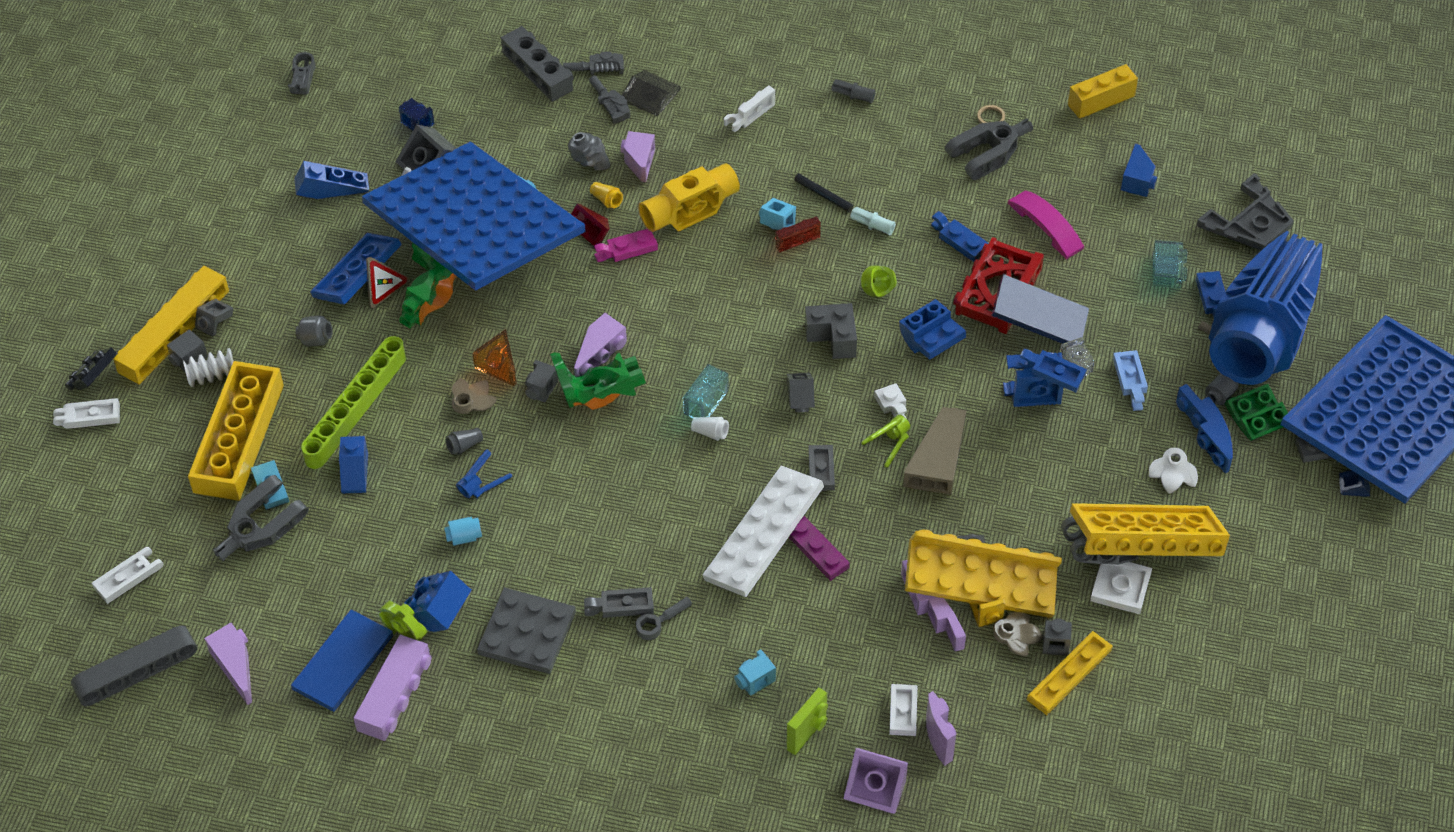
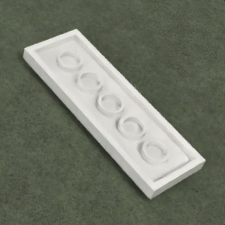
(763, 531)

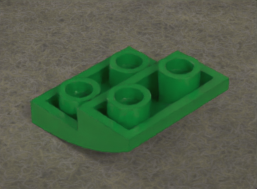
(1257, 412)

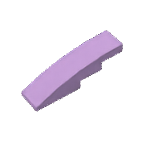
(940, 614)

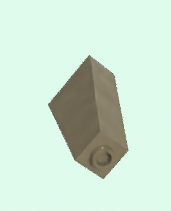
(937, 456)

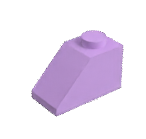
(638, 153)

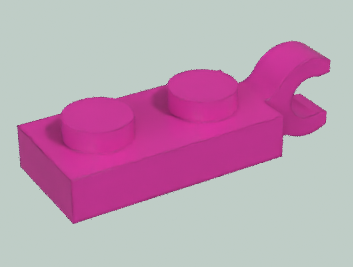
(626, 246)

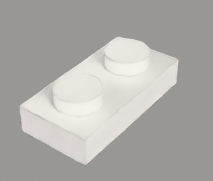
(903, 710)

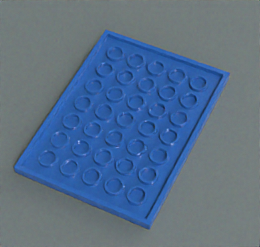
(473, 215)
(1384, 409)

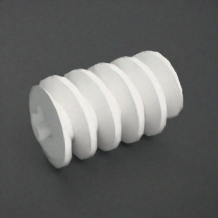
(208, 367)

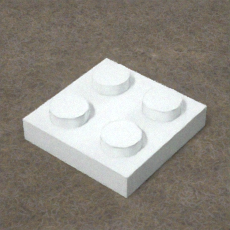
(1121, 586)

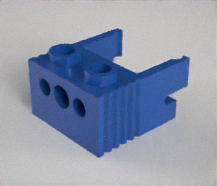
(1029, 388)

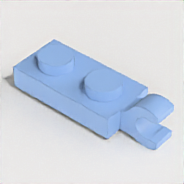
(1131, 377)

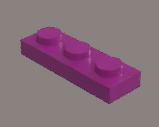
(818, 549)

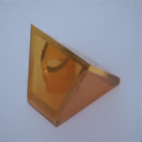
(496, 359)

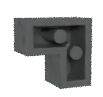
(832, 324)

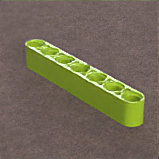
(353, 402)

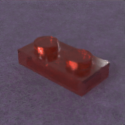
(798, 234)

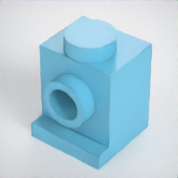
(777, 214)
(756, 673)

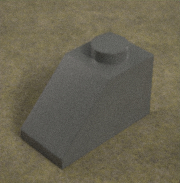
(800, 391)

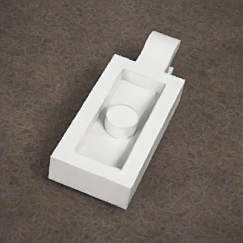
(752, 109)

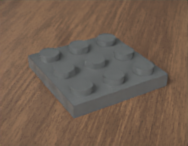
(526, 630)

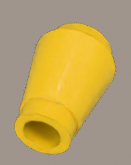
(607, 194)

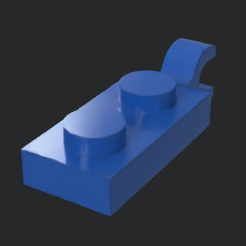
(958, 236)
(1210, 289)
(1053, 369)

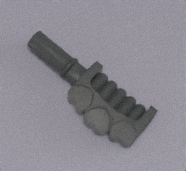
(604, 61)
(612, 101)

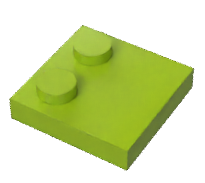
(806, 721)

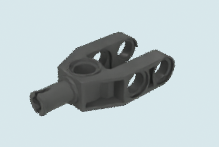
(1001, 138)
(259, 536)
(1079, 539)

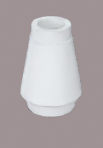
(712, 427)

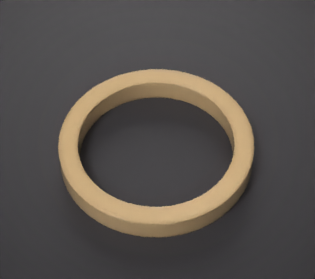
(990, 107)

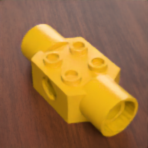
(689, 198)

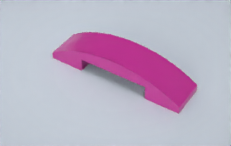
(1050, 221)

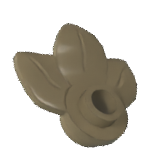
(472, 396)
(1017, 633)

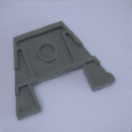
(1256, 224)

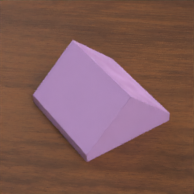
(876, 780)

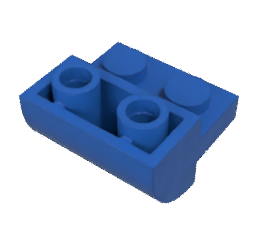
(931, 330)

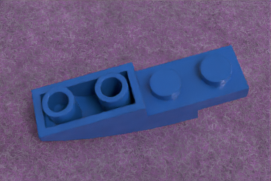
(1213, 431)

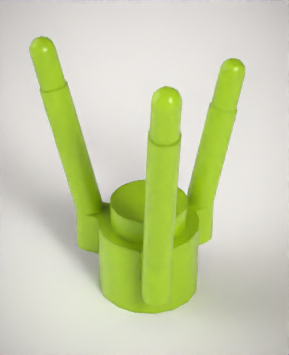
(894, 429)

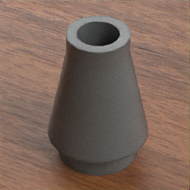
(462, 440)

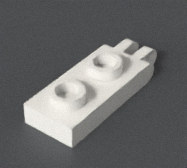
(88, 413)

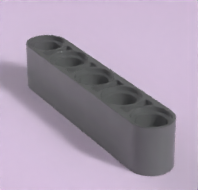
(133, 665)

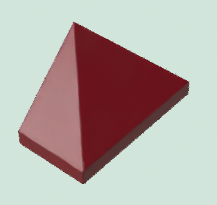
(595, 224)

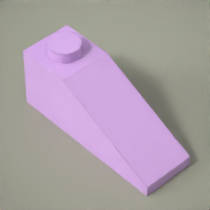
(231, 654)

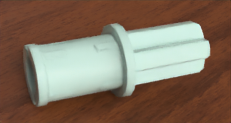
(872, 220)

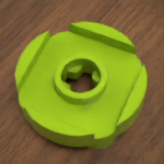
(401, 620)

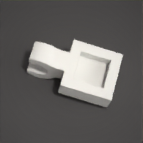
(891, 400)

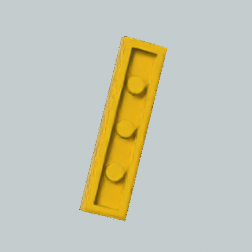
(1069, 673)

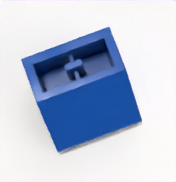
(438, 600)

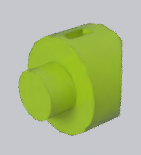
(875, 281)

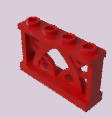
(1027, 269)

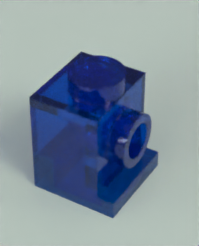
(415, 114)

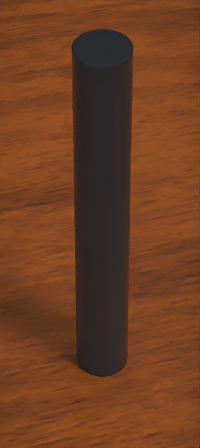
(823, 192)

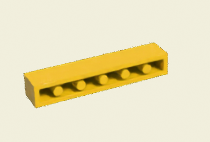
(177, 316)

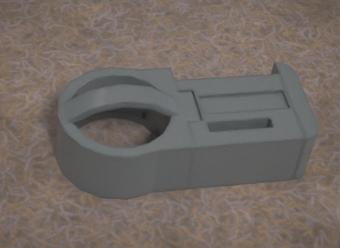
(302, 75)

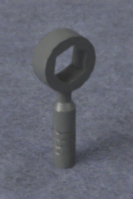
(666, 615)

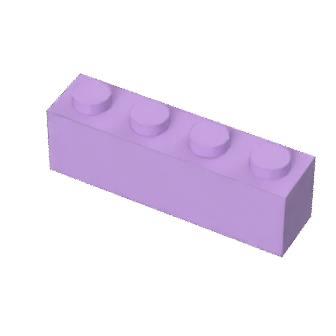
(392, 688)

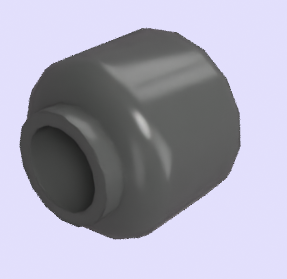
(314, 331)

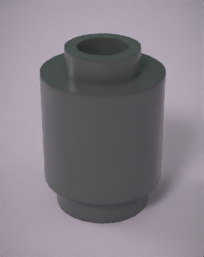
(1221, 389)

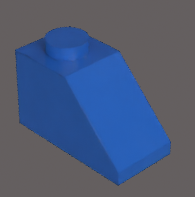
(1139, 173)
(353, 464)

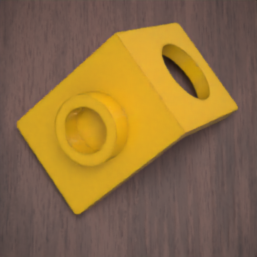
(989, 612)

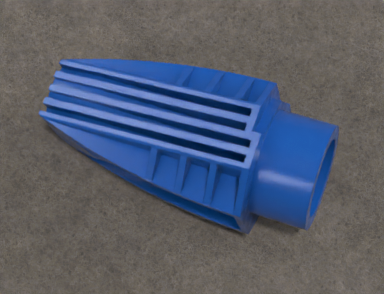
(1266, 311)

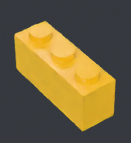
(1102, 91)

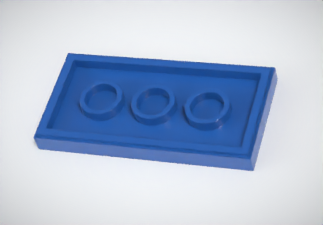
(351, 270)
(342, 660)

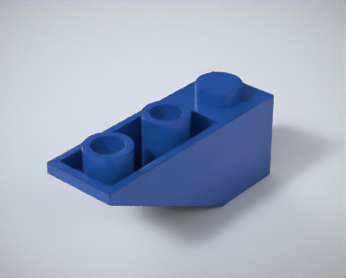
(326, 181)

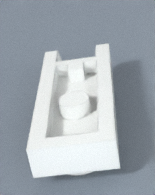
(126, 575)

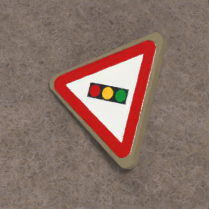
(382, 281)

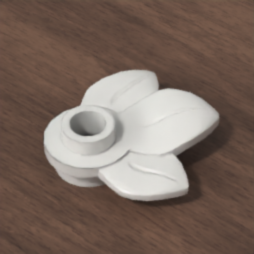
(1173, 473)

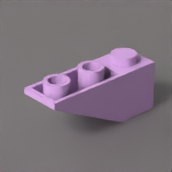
(600, 343)

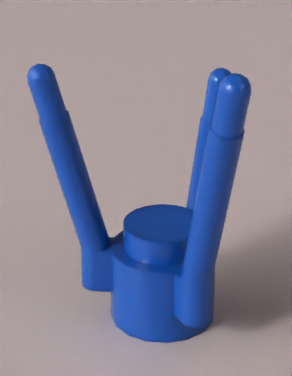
(470, 483)

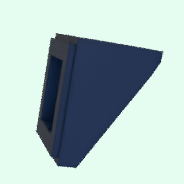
(1353, 484)

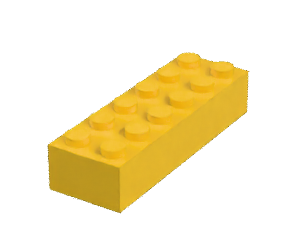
(236, 431)

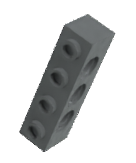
(537, 63)

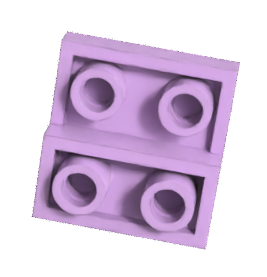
(940, 732)

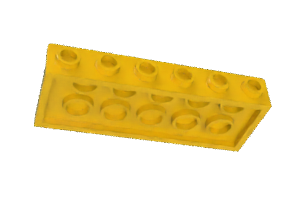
(1150, 530)
(982, 573)

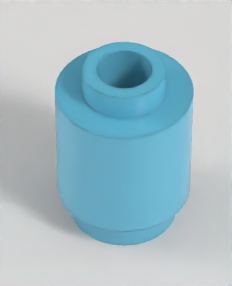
(463, 530)

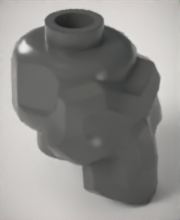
(588, 151)

